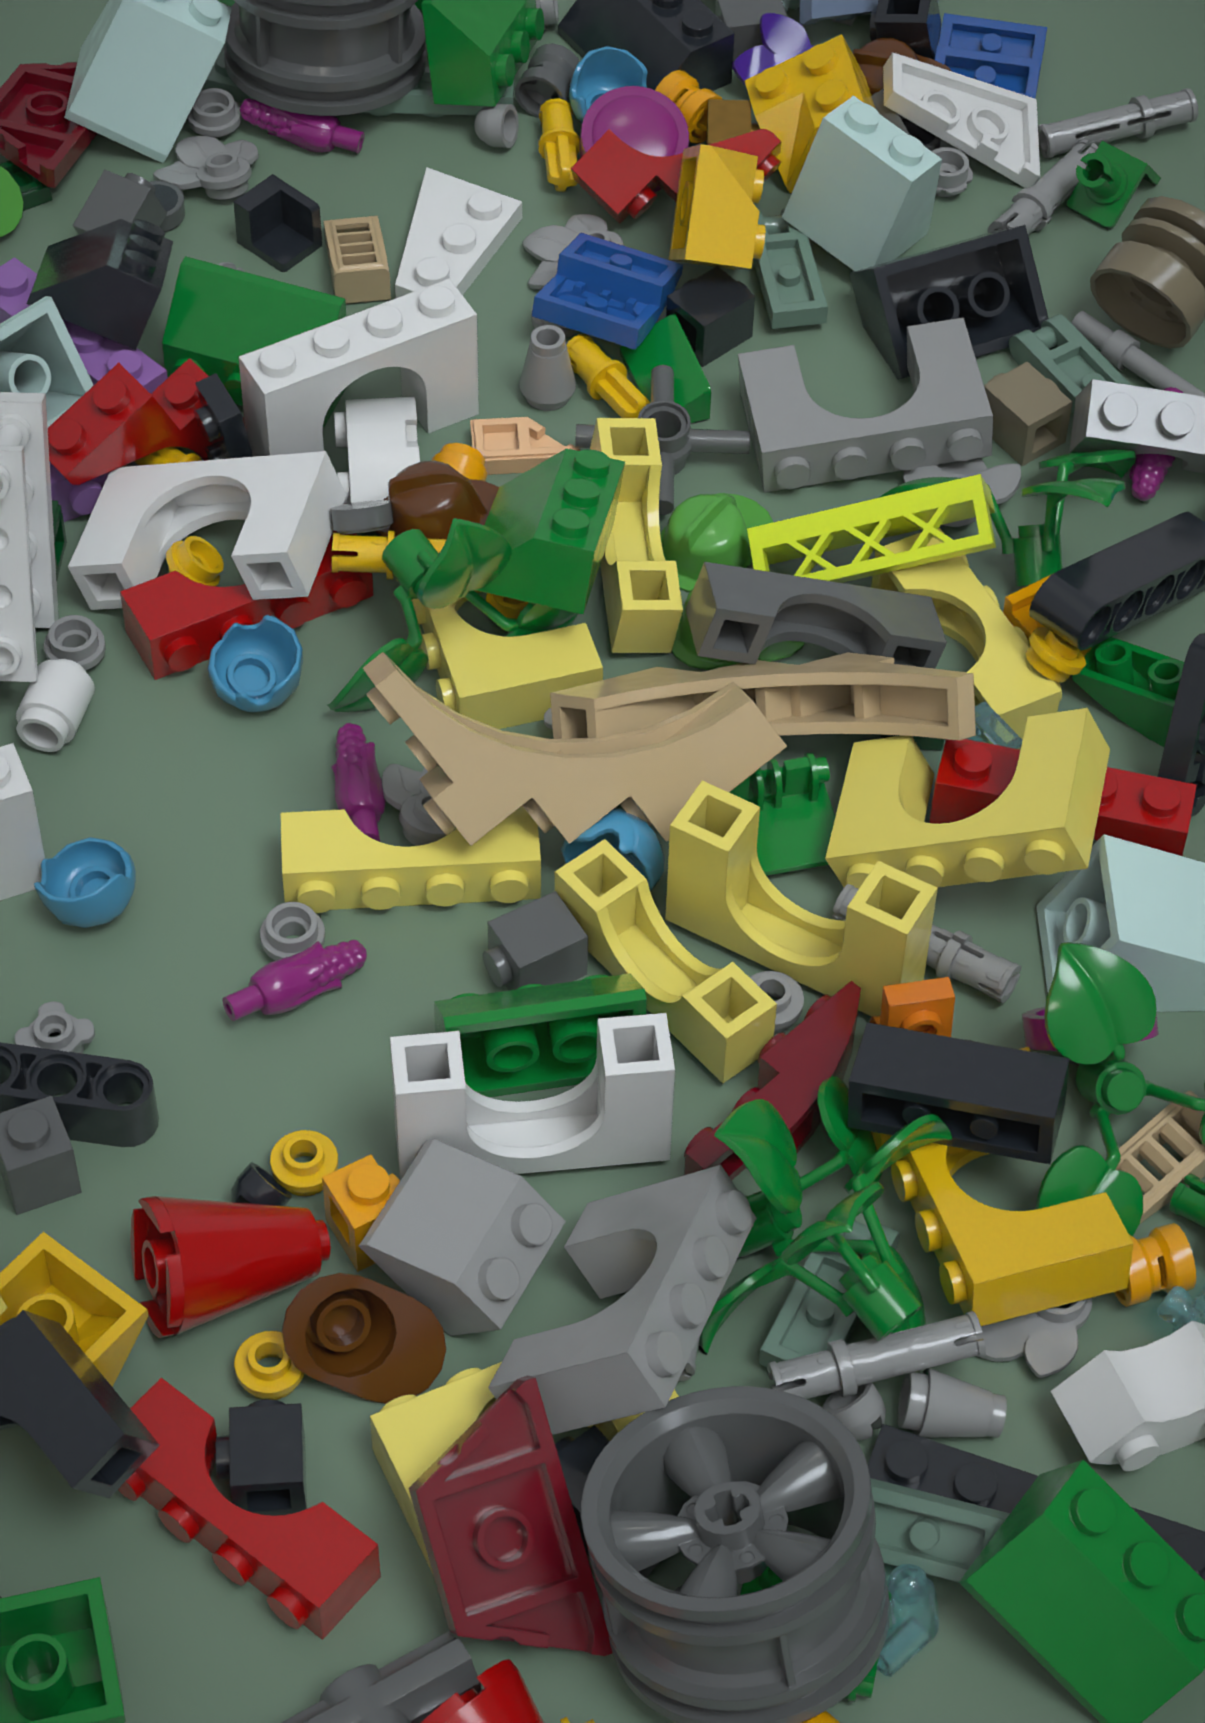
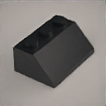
(659, 34)
(106, 278)
(979, 279)

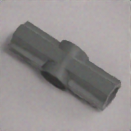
(399, 1691)

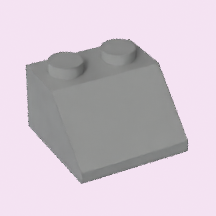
(462, 1237)

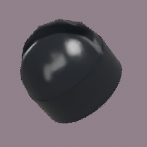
(258, 1187)

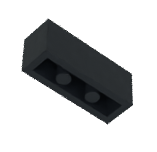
(983, 1092)

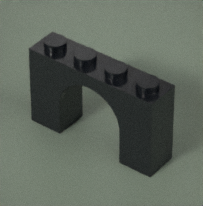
(68, 1406)

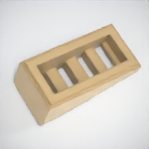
(357, 259)
(1178, 1128)

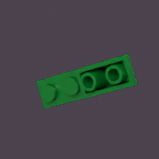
(1133, 685)

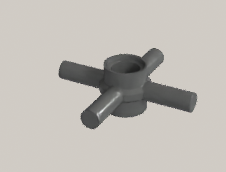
(675, 434)

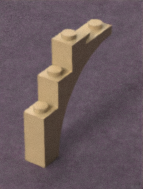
(818, 697)
(571, 784)

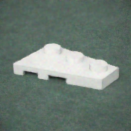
(968, 114)
(454, 232)

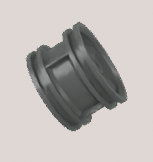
(325, 53)
(721, 1485)

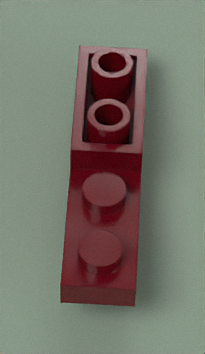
(790, 1077)

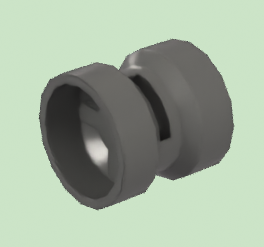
(546, 77)

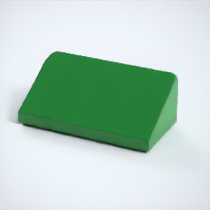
(669, 346)

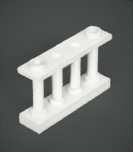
(26, 534)

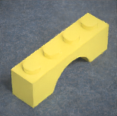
(637, 580)
(976, 621)
(339, 867)
(708, 1009)

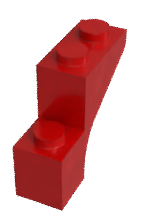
(625, 178)
(125, 422)

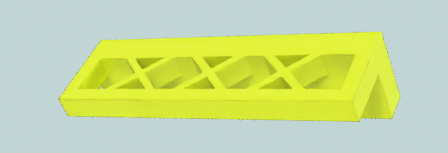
(878, 519)

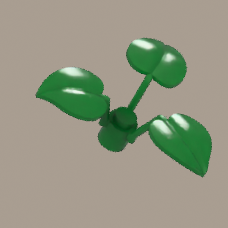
(1039, 546)
(466, 563)
(1089, 1015)
(769, 1153)
(872, 1288)

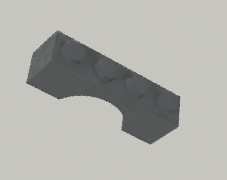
(745, 610)

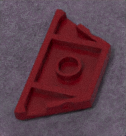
(34, 124)
(508, 1533)

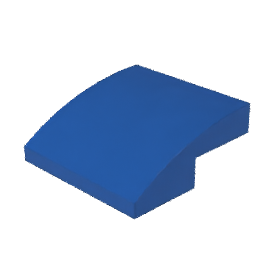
(993, 51)
(607, 290)

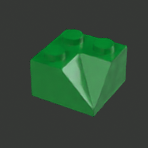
(59, 1657)

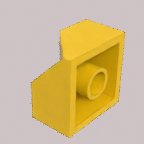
(800, 93)
(717, 209)
(69, 1291)

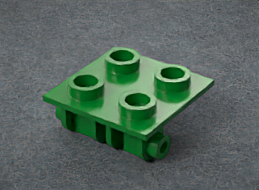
(793, 815)

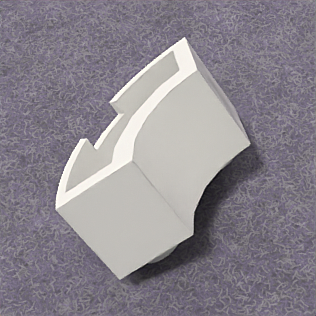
(379, 444)
(1139, 1400)

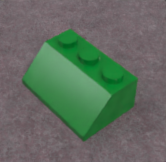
(478, 47)
(231, 312)
(557, 528)
(535, 1033)
(1094, 1595)

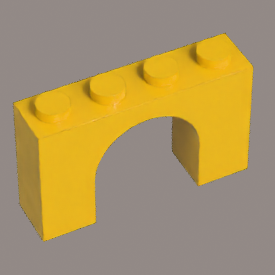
(1006, 1259)

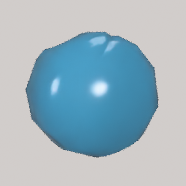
(601, 72)
(256, 665)
(629, 837)
(87, 882)

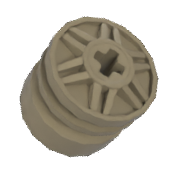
(1156, 274)

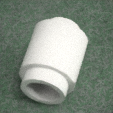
(54, 705)

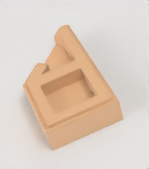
(513, 444)

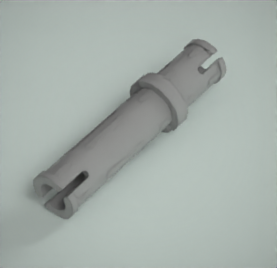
(1137, 118)
(1036, 204)
(957, 957)
(868, 1361)

